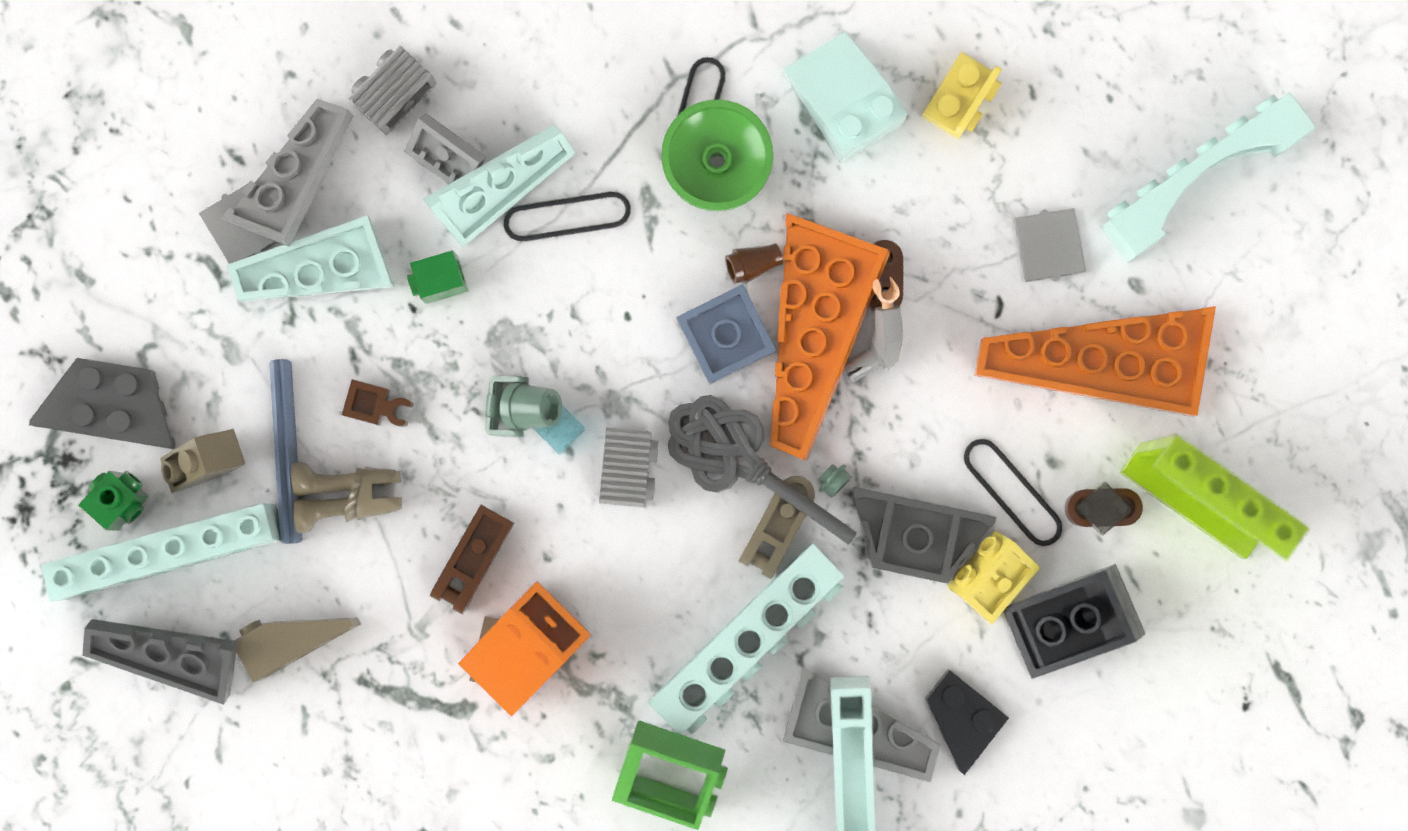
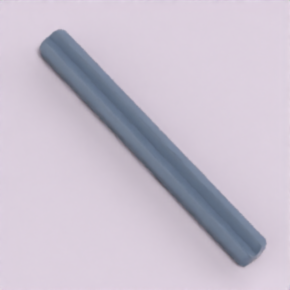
(284, 445)

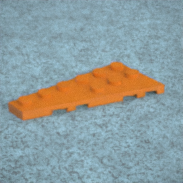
(819, 318)
(1128, 361)

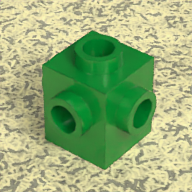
(114, 499)

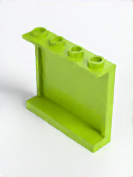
(1212, 498)

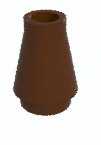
(751, 262)

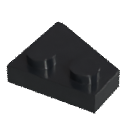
(964, 719)

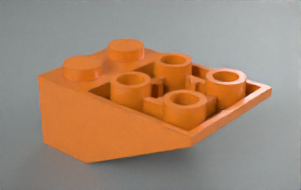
(524, 648)

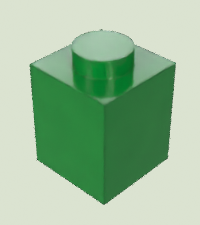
(437, 277)

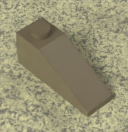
(277, 644)

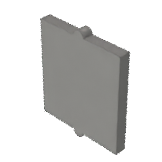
(232, 240)
(1049, 245)

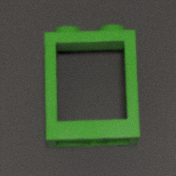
(663, 799)

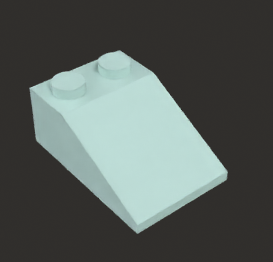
(845, 96)

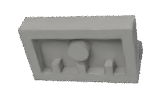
(442, 150)

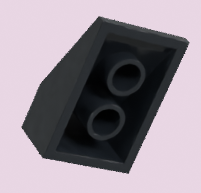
(1074, 621)

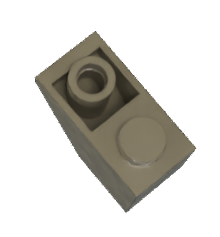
(202, 460)

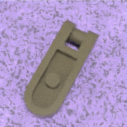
(777, 528)

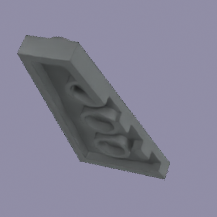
(172, 658)

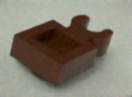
(371, 403)

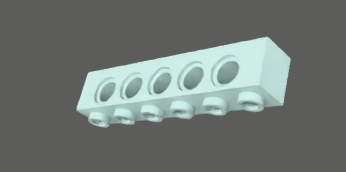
(161, 552)
(670, 700)

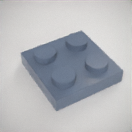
(726, 334)

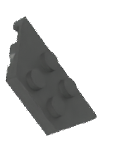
(107, 403)
(917, 535)

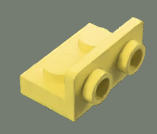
(961, 94)
(993, 576)

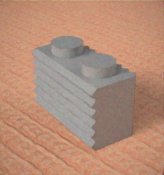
(392, 89)
(627, 467)

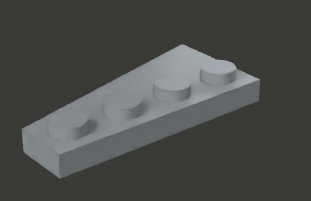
(287, 186)
(893, 743)

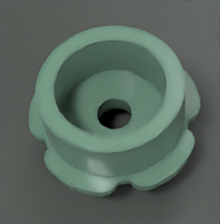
(834, 480)

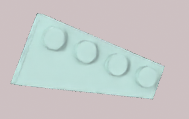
(493, 188)
(321, 263)

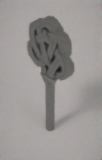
(692, 438)

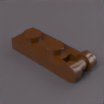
(472, 558)

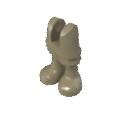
(358, 504)

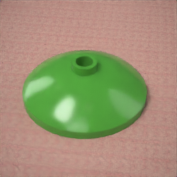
(723, 131)

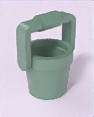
(520, 406)

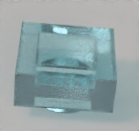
(563, 433)

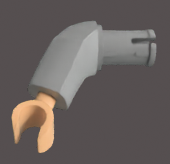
(886, 340)

